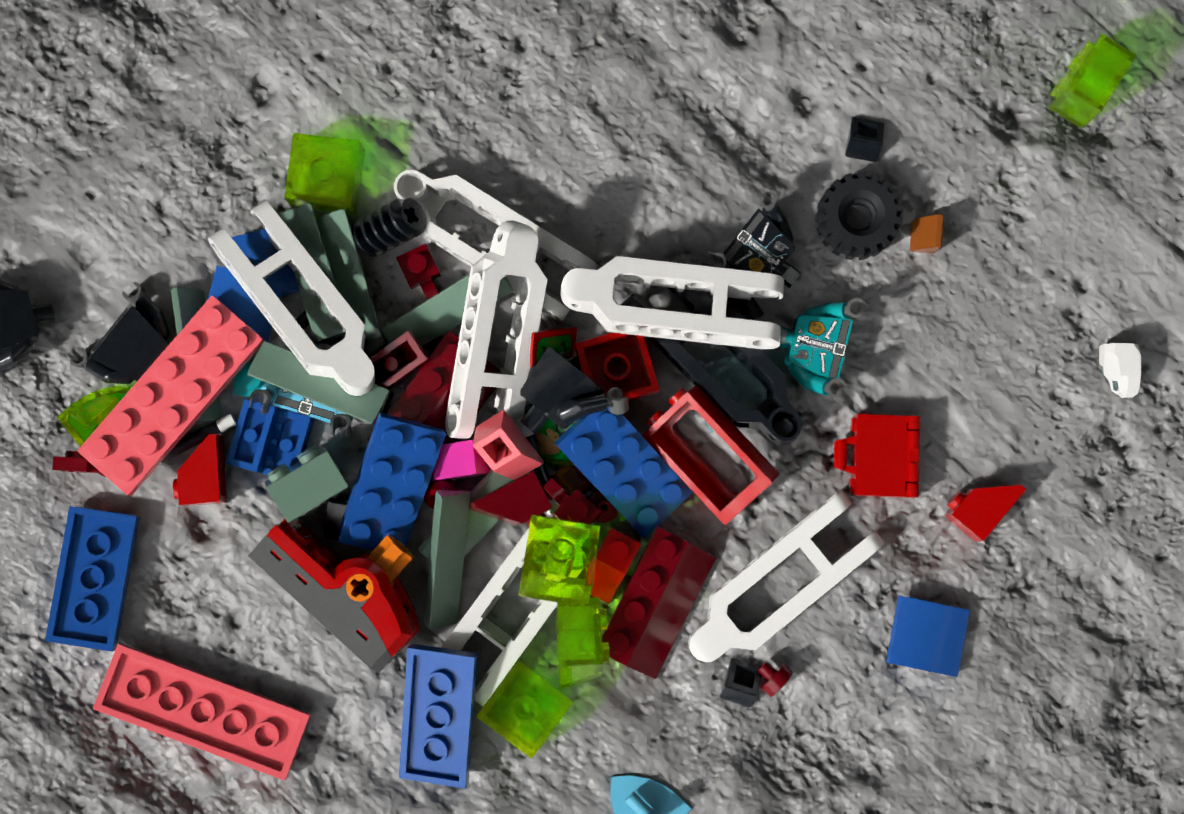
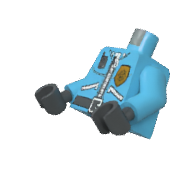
(295, 403)

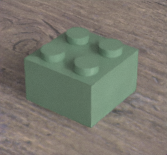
(304, 483)

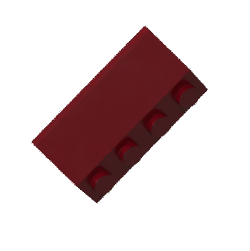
(429, 391)
(656, 602)

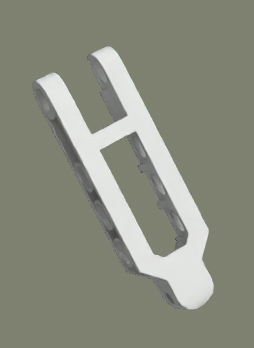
(433, 195)
(509, 256)
(593, 294)
(343, 361)
(476, 620)
(719, 632)

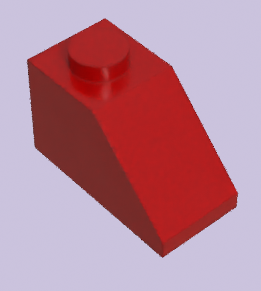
(203, 475)
(981, 509)
(612, 564)

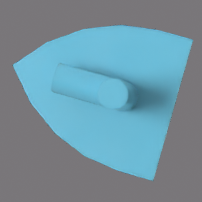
(644, 796)

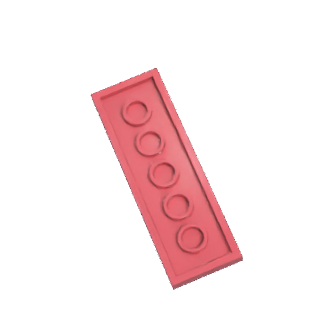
(171, 396)
(202, 711)

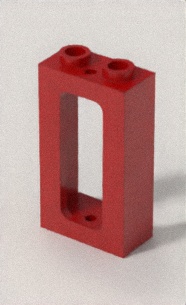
(693, 469)

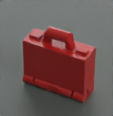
(883, 456)

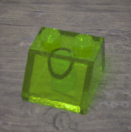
(580, 642)

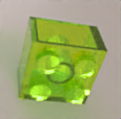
(1090, 80)
(324, 172)
(559, 561)
(525, 708)

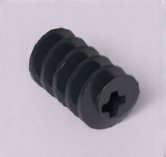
(389, 227)

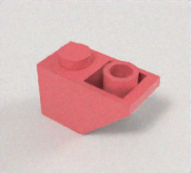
(505, 447)

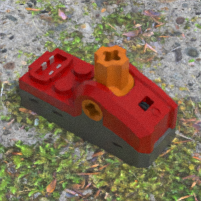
(369, 619)

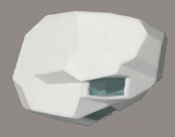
(1121, 367)

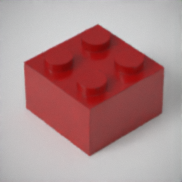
(620, 363)

